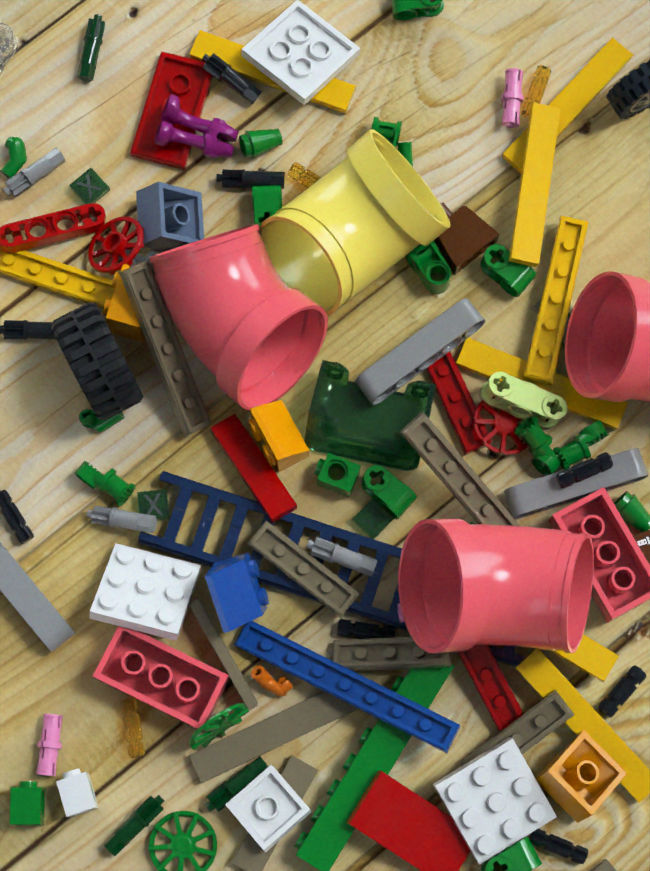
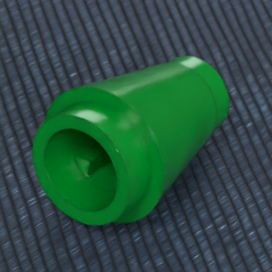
(259, 141)
(633, 512)

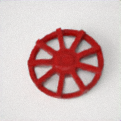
(116, 244)
(502, 425)

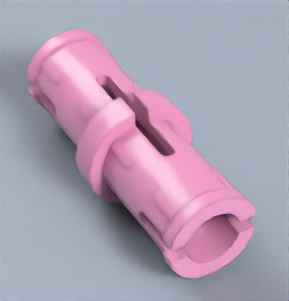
(512, 98)
(49, 745)

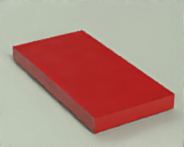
(191, 85)
(409, 826)

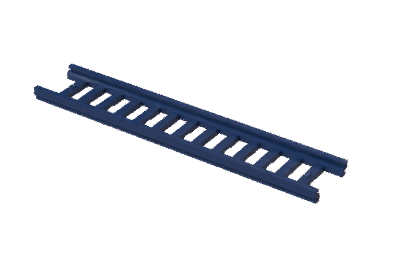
(279, 581)

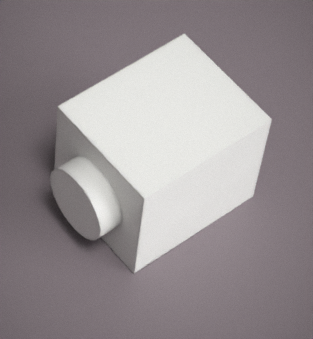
(77, 793)

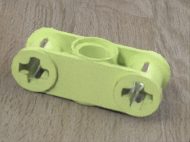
(523, 399)

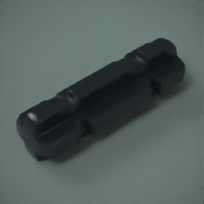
(584, 470)
(14, 518)
(364, 630)
(622, 691)
(559, 846)

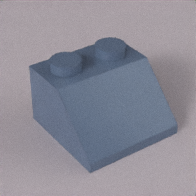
(169, 216)

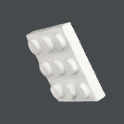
(300, 52)
(145, 592)
(494, 800)

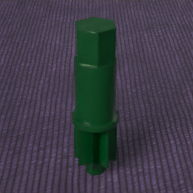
(91, 48)
(234, 785)
(134, 824)

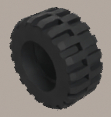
(96, 361)

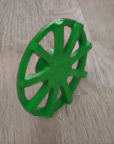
(217, 725)
(183, 843)

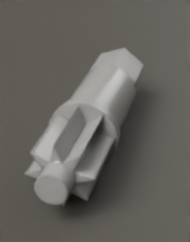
(33, 173)
(123, 519)
(334, 553)

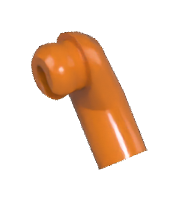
(268, 683)

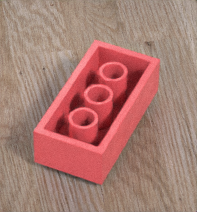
(620, 567)
(161, 677)

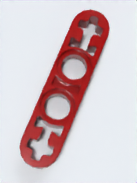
(53, 232)

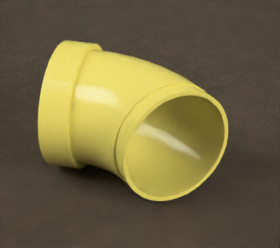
(353, 224)

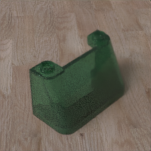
(352, 428)

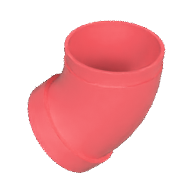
(240, 315)
(610, 339)
(494, 586)

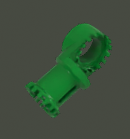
(579, 448)
(543, 457)
(109, 482)

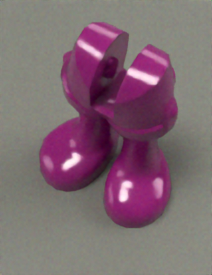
(211, 131)

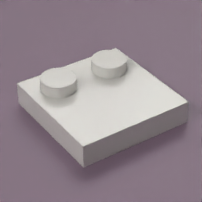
(268, 808)

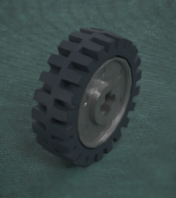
(632, 92)

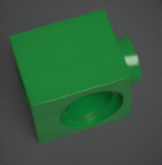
(343, 486)
(27, 804)

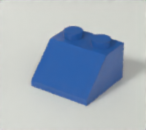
(236, 591)

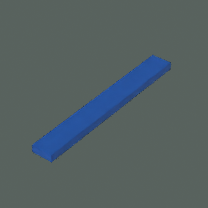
(348, 686)

